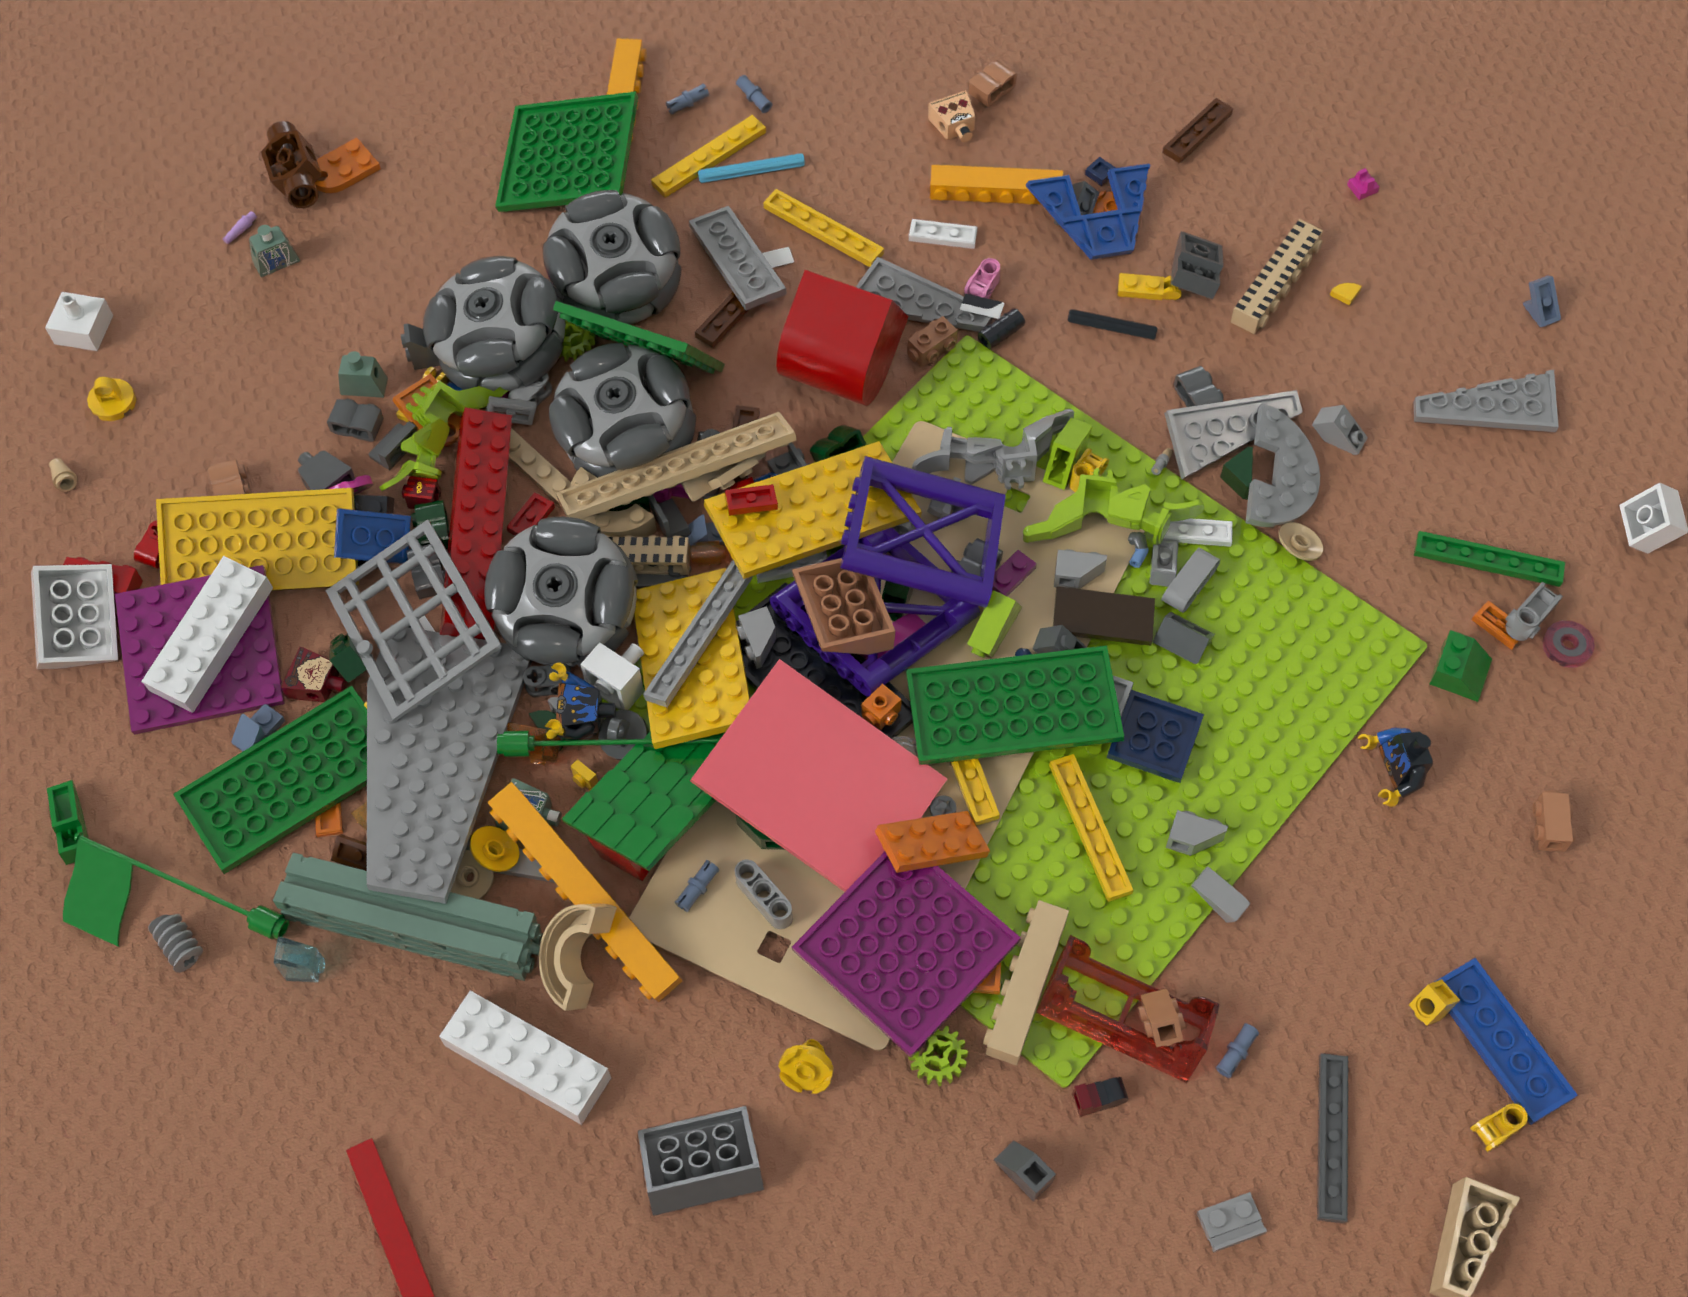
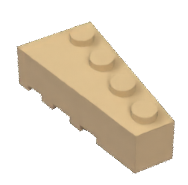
(1469, 1236)

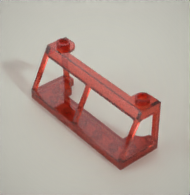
(1060, 1007)

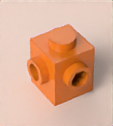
(881, 707)

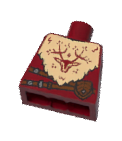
(312, 677)

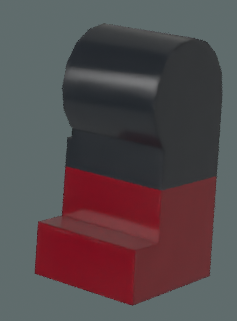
(1099, 1096)

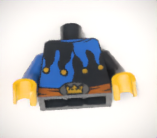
(577, 707)
(1405, 759)

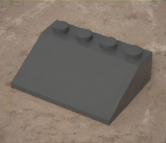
(699, 1160)

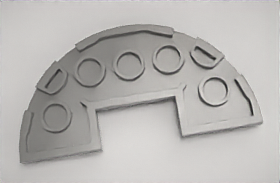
(1294, 472)

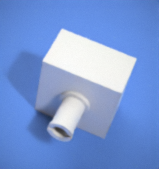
(79, 321)
(1653, 518)
(615, 674)

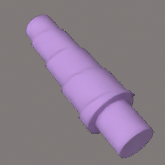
(240, 226)

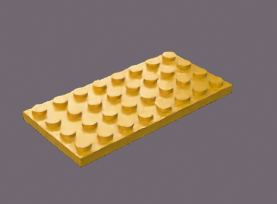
(809, 513)
(280, 530)
(718, 682)

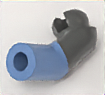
(1141, 548)

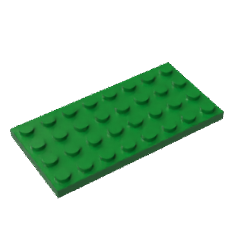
(1014, 705)
(280, 781)

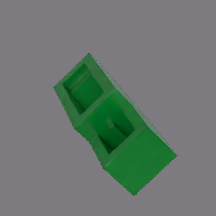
(66, 818)

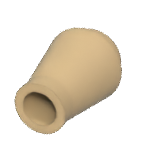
(62, 476)

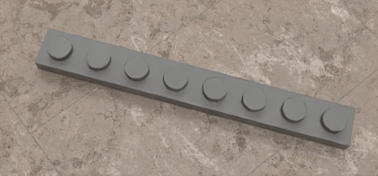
(697, 637)

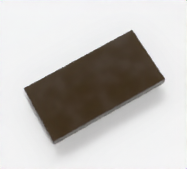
(1105, 615)

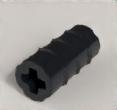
(1001, 328)

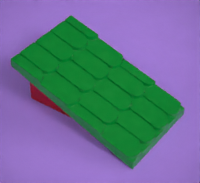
(643, 805)

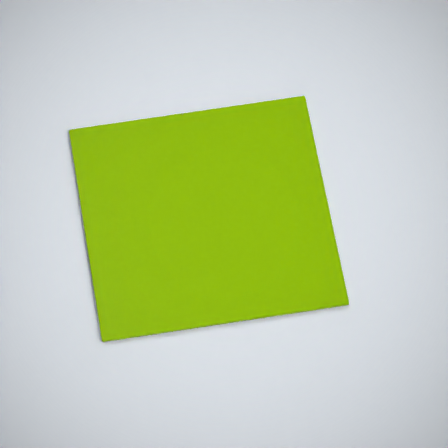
(1278, 688)

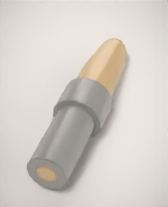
(1161, 461)

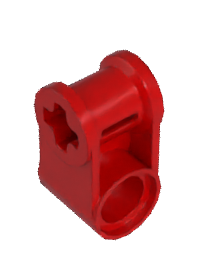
(148, 549)

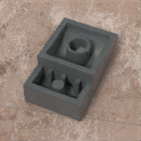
(1197, 265)

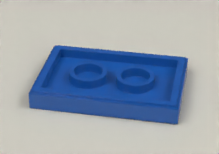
(366, 534)

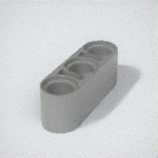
(1191, 580)
(758, 883)

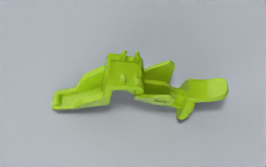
(433, 415)
(1122, 509)

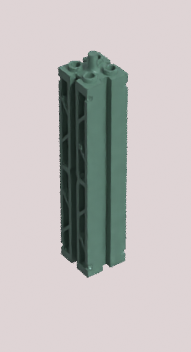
(458, 932)

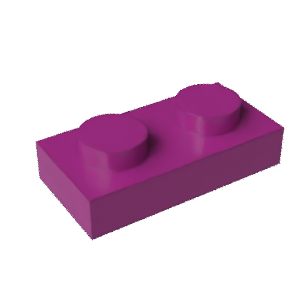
(1013, 573)

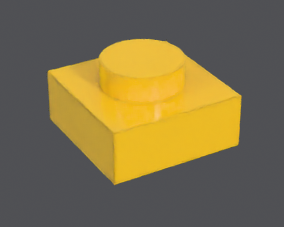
(583, 775)

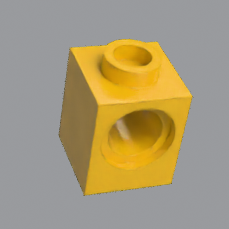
(1440, 995)

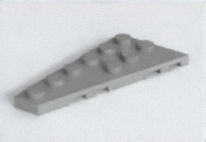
(919, 297)
(1504, 403)
(1216, 429)

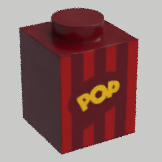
(420, 491)

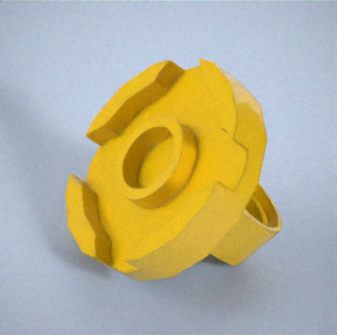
(111, 398)
(806, 1067)

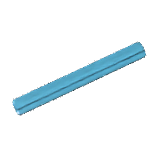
(751, 168)

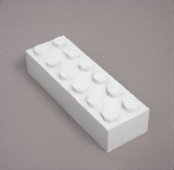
(207, 634)
(525, 1057)

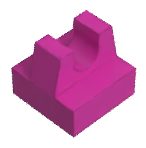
(1363, 184)

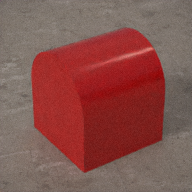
(839, 338)

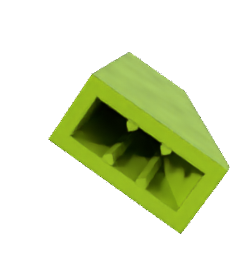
(1066, 452)
(993, 624)

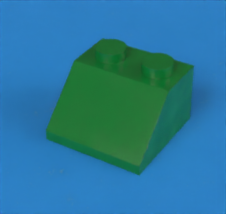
(1461, 666)

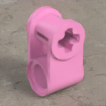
(984, 279)

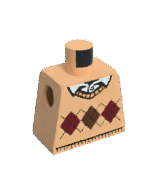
(953, 116)

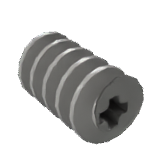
(175, 941)

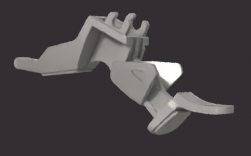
(989, 454)

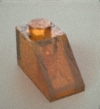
(541, 753)

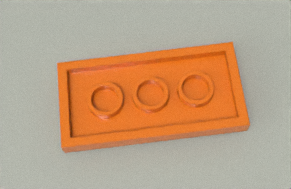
(932, 841)

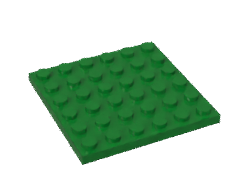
(566, 150)
(631, 335)

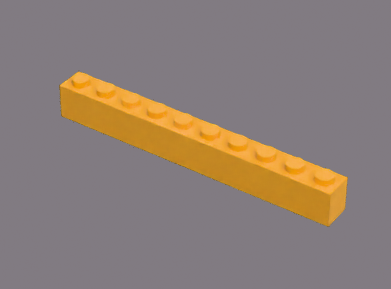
(581, 887)

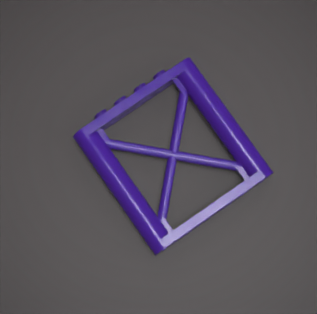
(874, 563)
(875, 671)

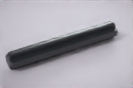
(1112, 324)

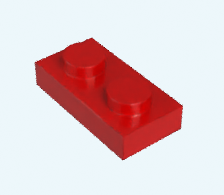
(751, 499)
(530, 514)

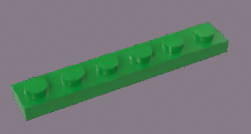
(1489, 558)

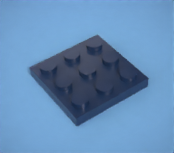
(1156, 736)

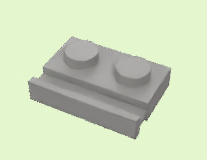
(1231, 1222)

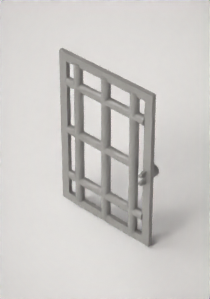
(411, 619)

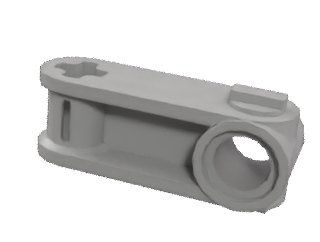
(1526, 620)

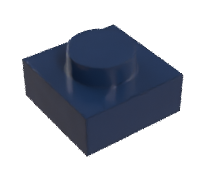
(1098, 171)

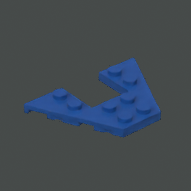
(1103, 232)

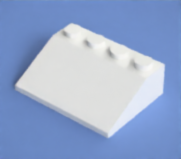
(73, 615)

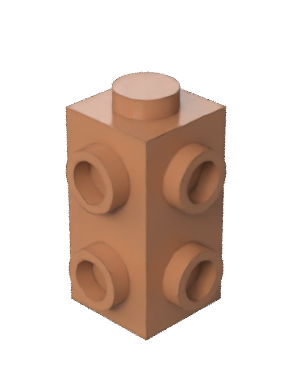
(932, 341)
(1553, 820)
(1161, 1018)

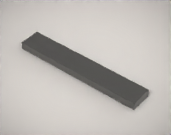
(1332, 1139)

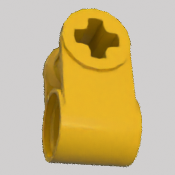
(1086, 466)
(1496, 1129)

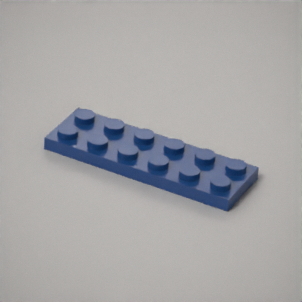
(1506, 1043)

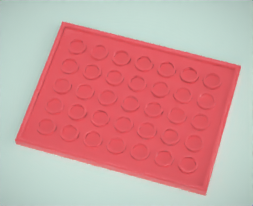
(815, 776)

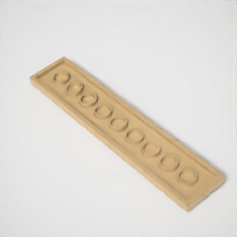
(676, 467)

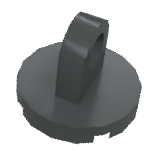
(624, 726)

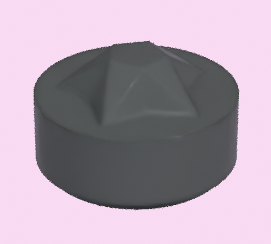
(942, 805)

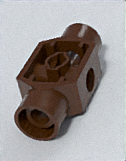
(291, 164)

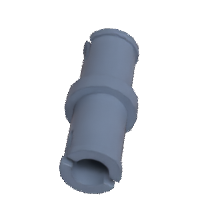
(754, 94)
(687, 98)
(697, 886)
(1237, 1050)

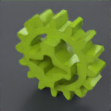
(576, 341)
(948, 1050)

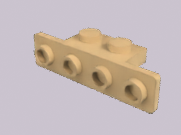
(722, 478)

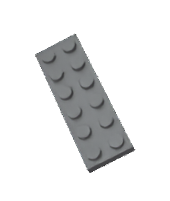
(737, 258)

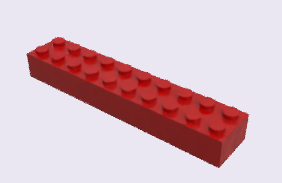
(477, 507)

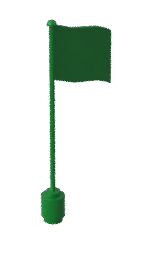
(521, 743)
(103, 886)

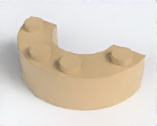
(631, 521)
(561, 952)

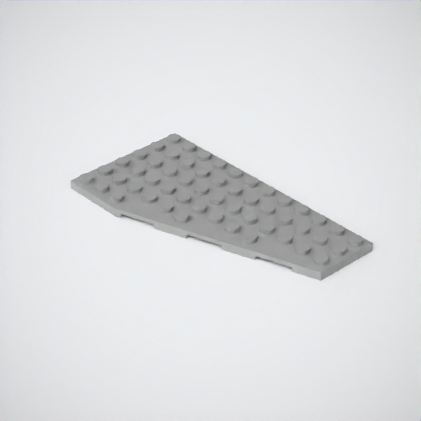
(433, 765)

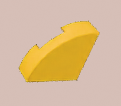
(1346, 292)

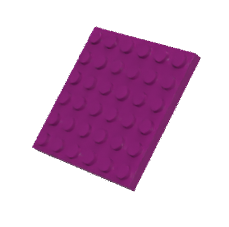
(243, 684)
(906, 949)

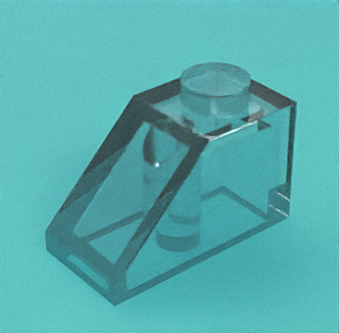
(298, 961)

